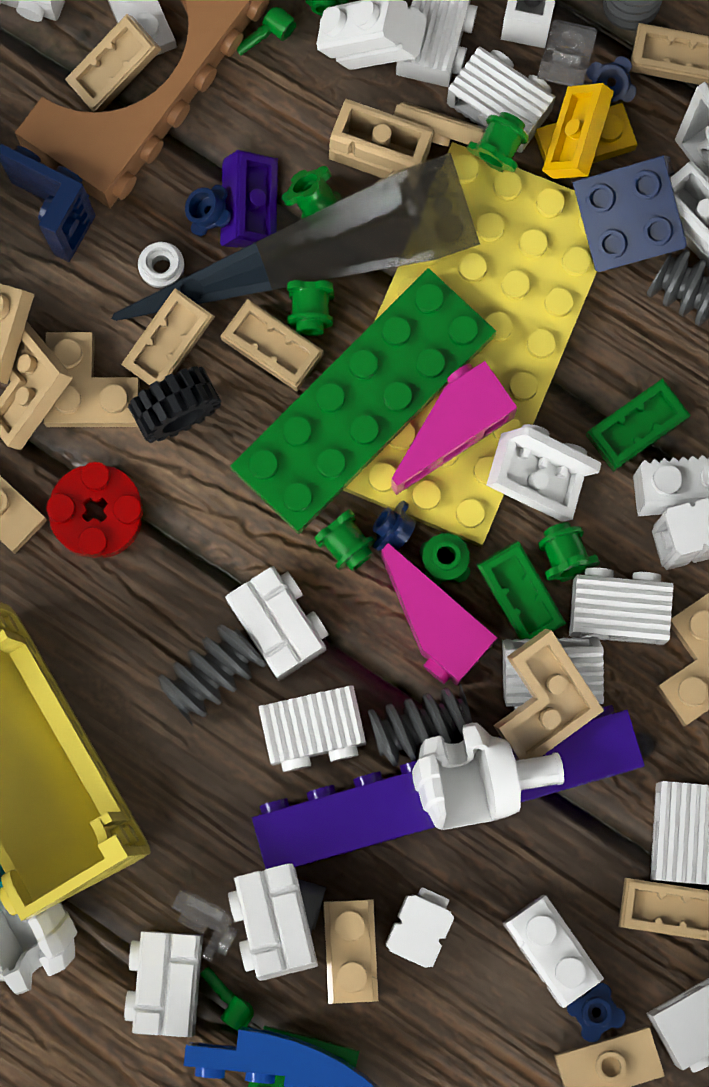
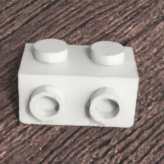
(540, 471)

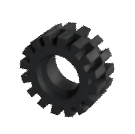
(174, 404)

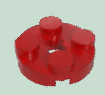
(95, 538)

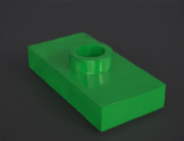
(638, 425)
(520, 592)

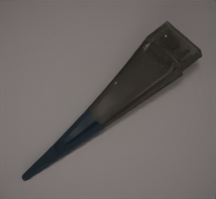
(388, 224)

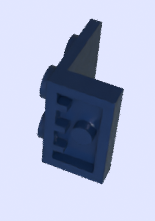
(66, 206)
(630, 213)

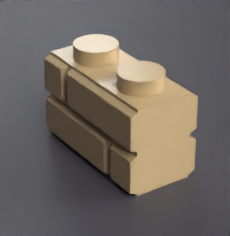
(377, 140)
(350, 951)

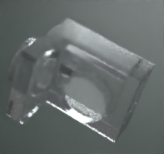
(567, 53)
(199, 914)

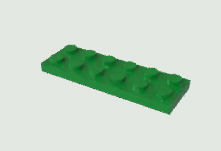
(362, 401)

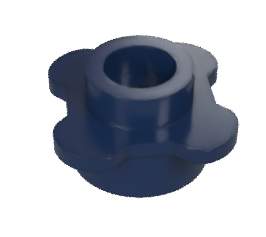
(620, 71)
(207, 209)
(393, 527)
(594, 1026)

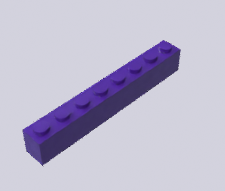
(392, 807)

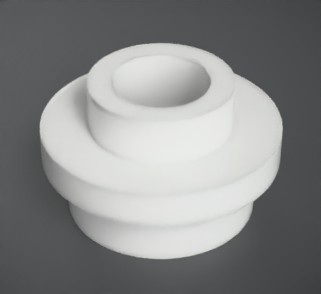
(154, 253)

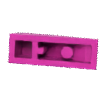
(462, 416)
(441, 627)

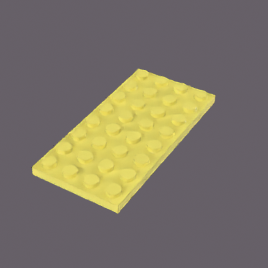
(530, 288)

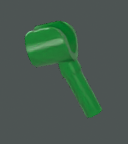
(276, 22)
(238, 1011)

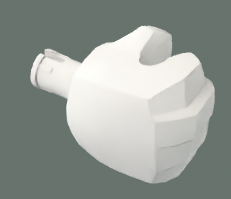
(477, 778)
(34, 943)

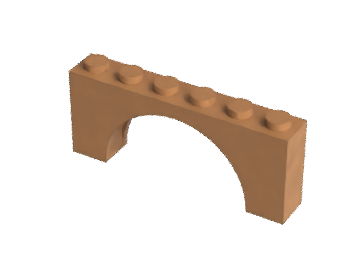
(114, 145)

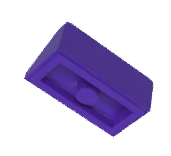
(251, 198)

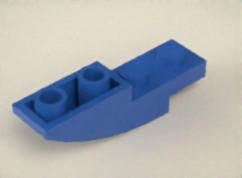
(269, 1054)

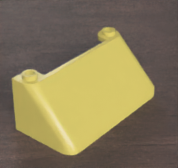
(57, 801)

